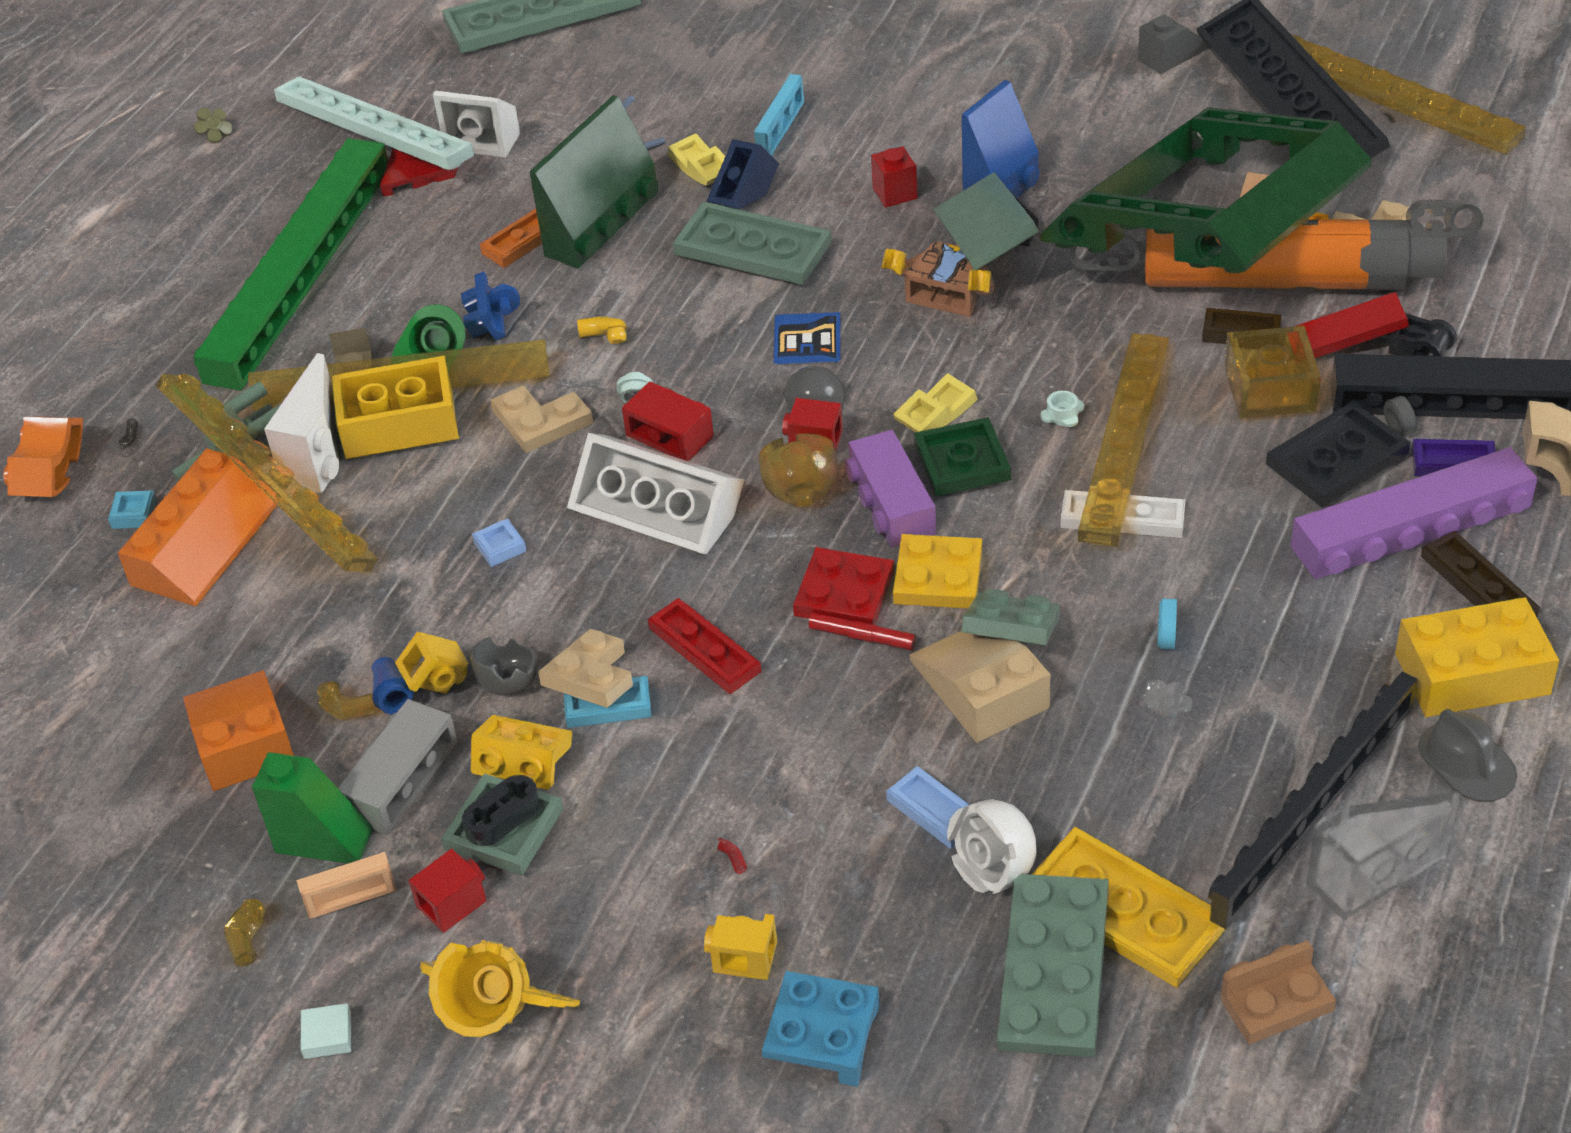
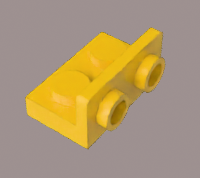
(518, 747)

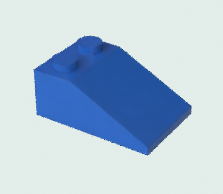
(999, 142)

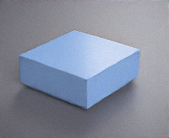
(499, 542)

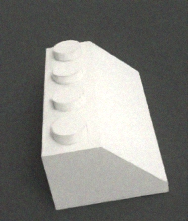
(654, 493)

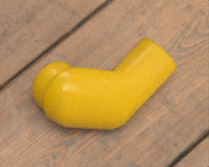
(603, 325)

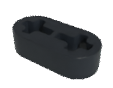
(501, 810)

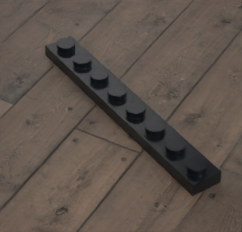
(1305, 807)

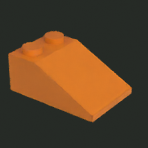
(236, 728)

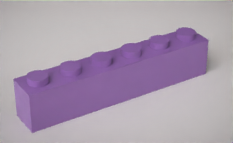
(1412, 513)

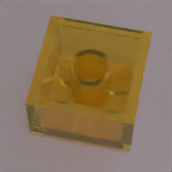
(1272, 372)

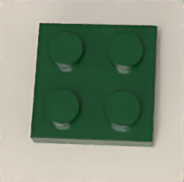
(962, 456)

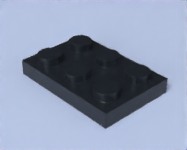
(1337, 453)

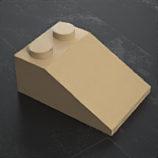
(985, 681)

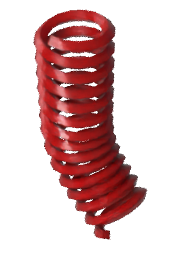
(729, 851)

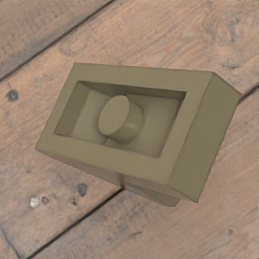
(352, 345)

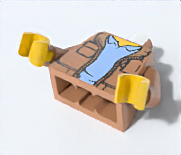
(940, 278)

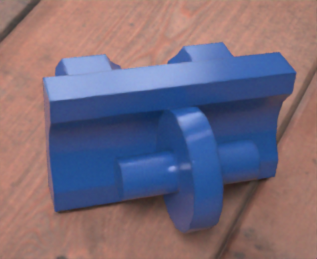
(488, 306)

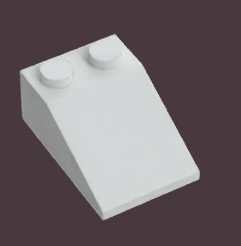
(305, 429)

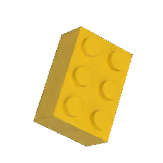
(394, 407)
(1477, 656)

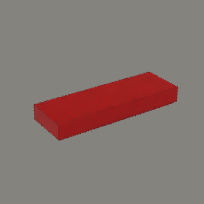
(1355, 324)
(704, 645)

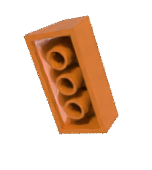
(196, 530)

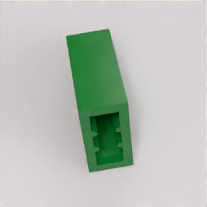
(308, 812)

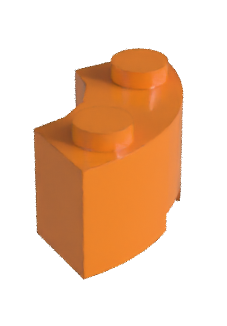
(43, 456)

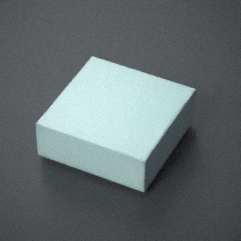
(325, 1031)

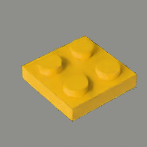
(937, 571)

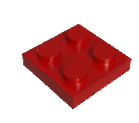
(844, 585)

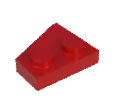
(406, 169)

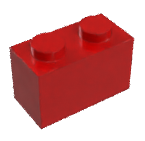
(668, 421)

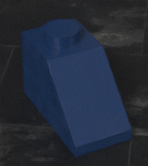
(743, 175)

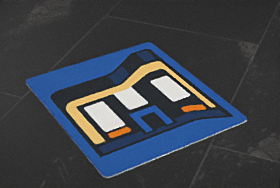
(807, 338)

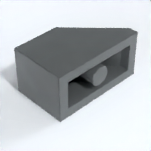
(1167, 44)

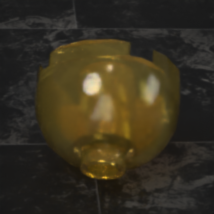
(799, 470)

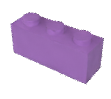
(890, 487)

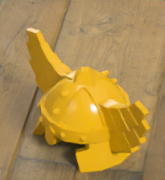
(483, 988)

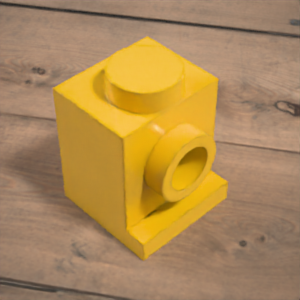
(442, 664)
(742, 945)

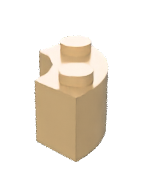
(1549, 441)

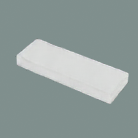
(1144, 515)

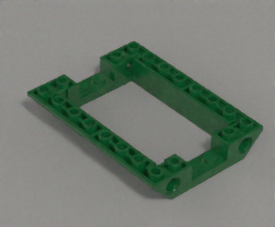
(1319, 167)

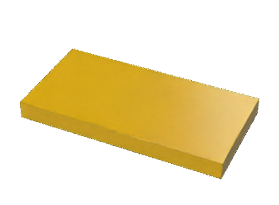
(1146, 914)

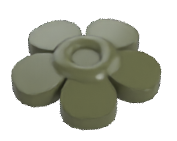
(213, 124)

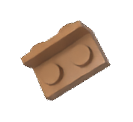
(1275, 992)

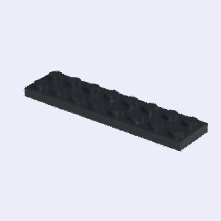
(1282, 73)

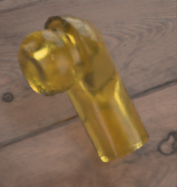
(342, 706)
(242, 928)

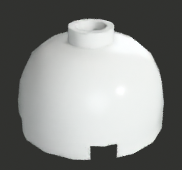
(991, 844)

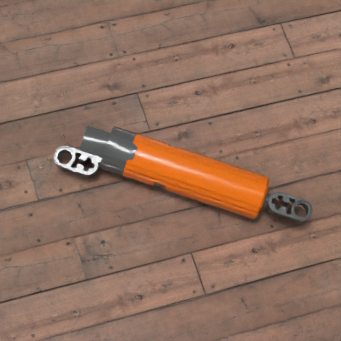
(1315, 255)

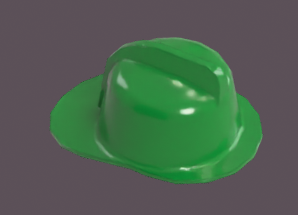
(431, 330)

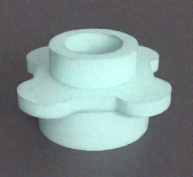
(1062, 409)

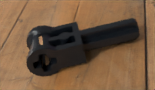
(1419, 337)

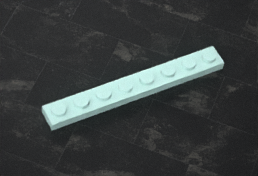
(375, 123)

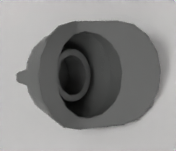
(1467, 757)

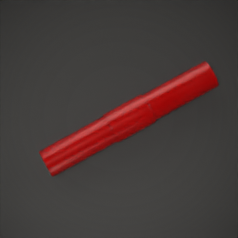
(862, 631)

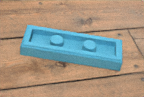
(780, 114)

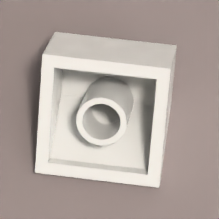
(479, 120)

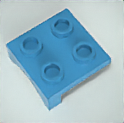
(822, 1024)

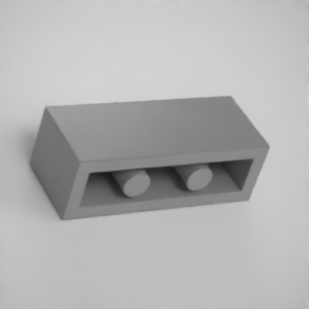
(399, 764)

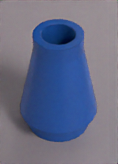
(389, 686)

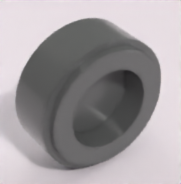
(1400, 415)

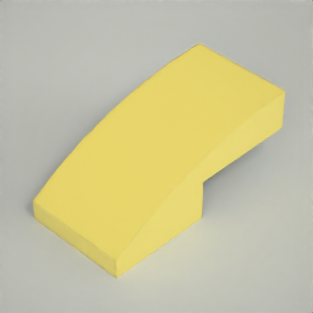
(697, 159)
(937, 407)

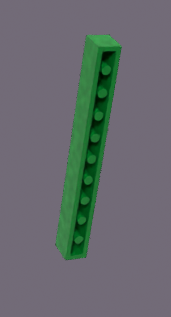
(291, 265)

